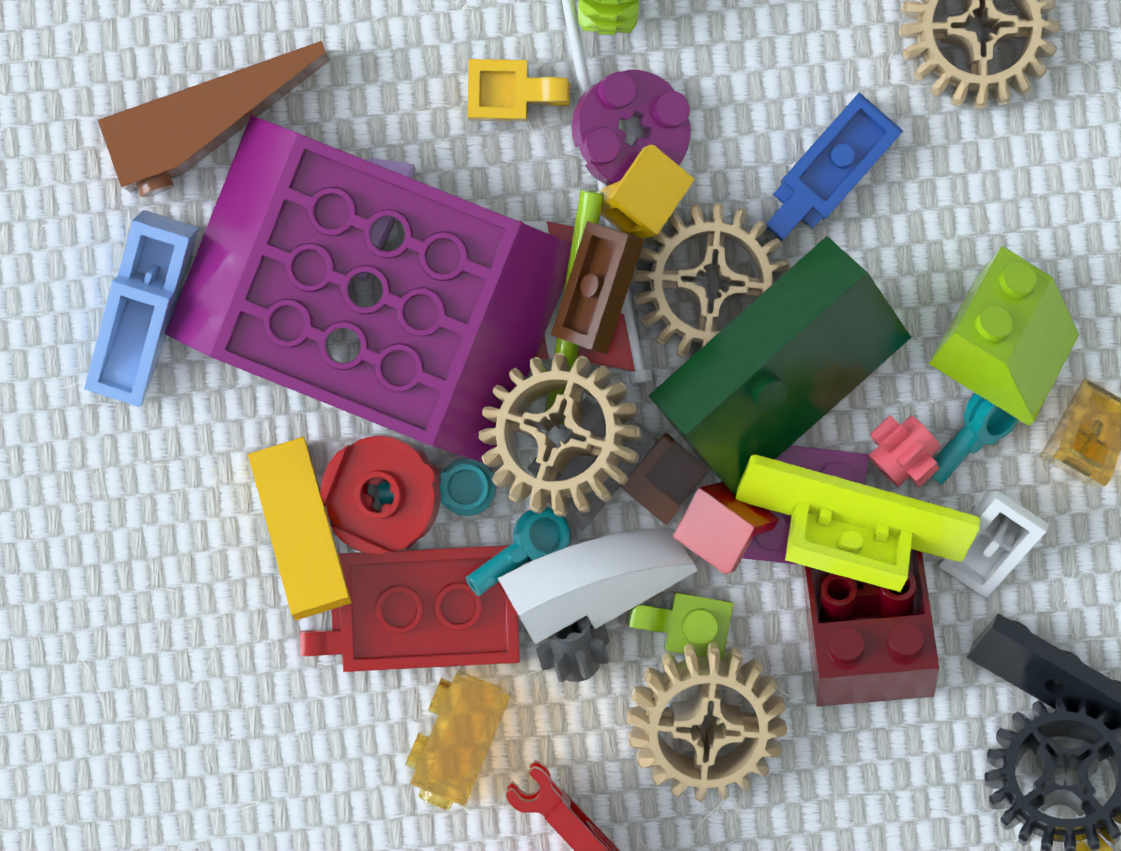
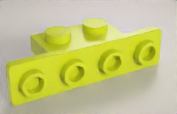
(853, 525)

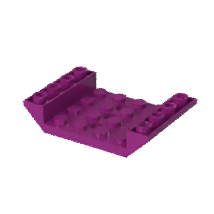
(456, 304)

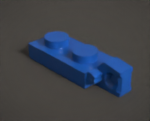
(832, 166)

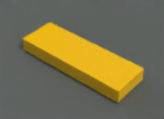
(299, 528)

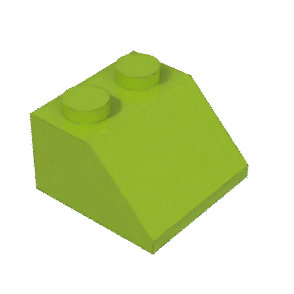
(1009, 336)

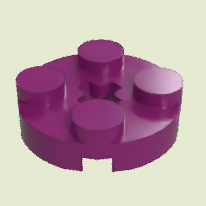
(617, 98)

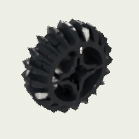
(1046, 793)

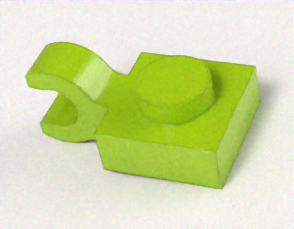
(690, 620)

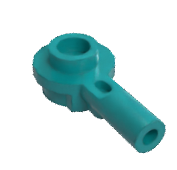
(983, 425)
(464, 487)
(533, 538)

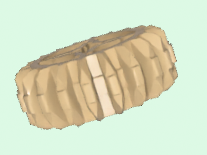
(979, 82)
(716, 233)
(566, 409)
(728, 726)

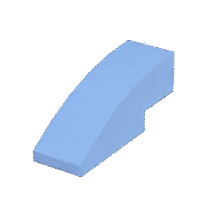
(140, 307)

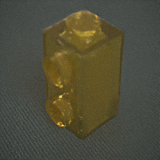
(455, 750)

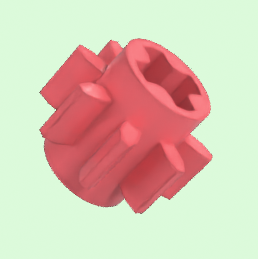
(904, 451)

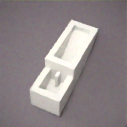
(595, 579)

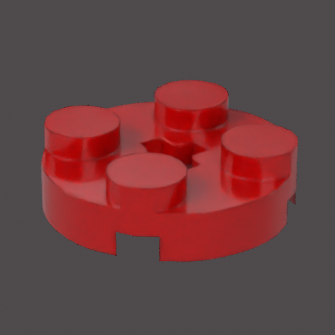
(351, 509)

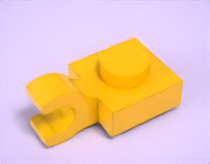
(503, 90)

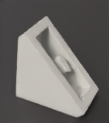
(1001, 543)

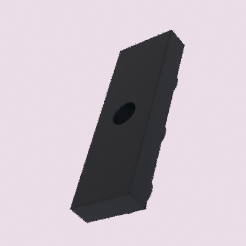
(1043, 669)

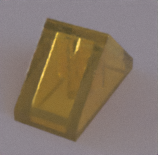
(1087, 436)

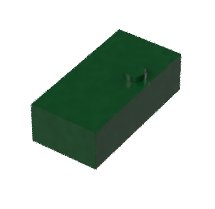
(781, 363)

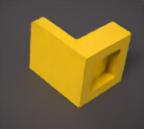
(645, 194)

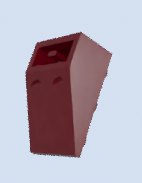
(870, 638)

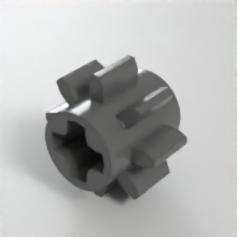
(575, 651)

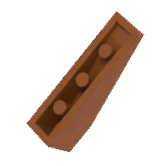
(183, 128)

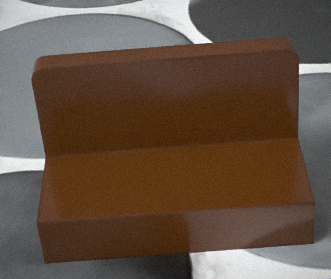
(597, 287)

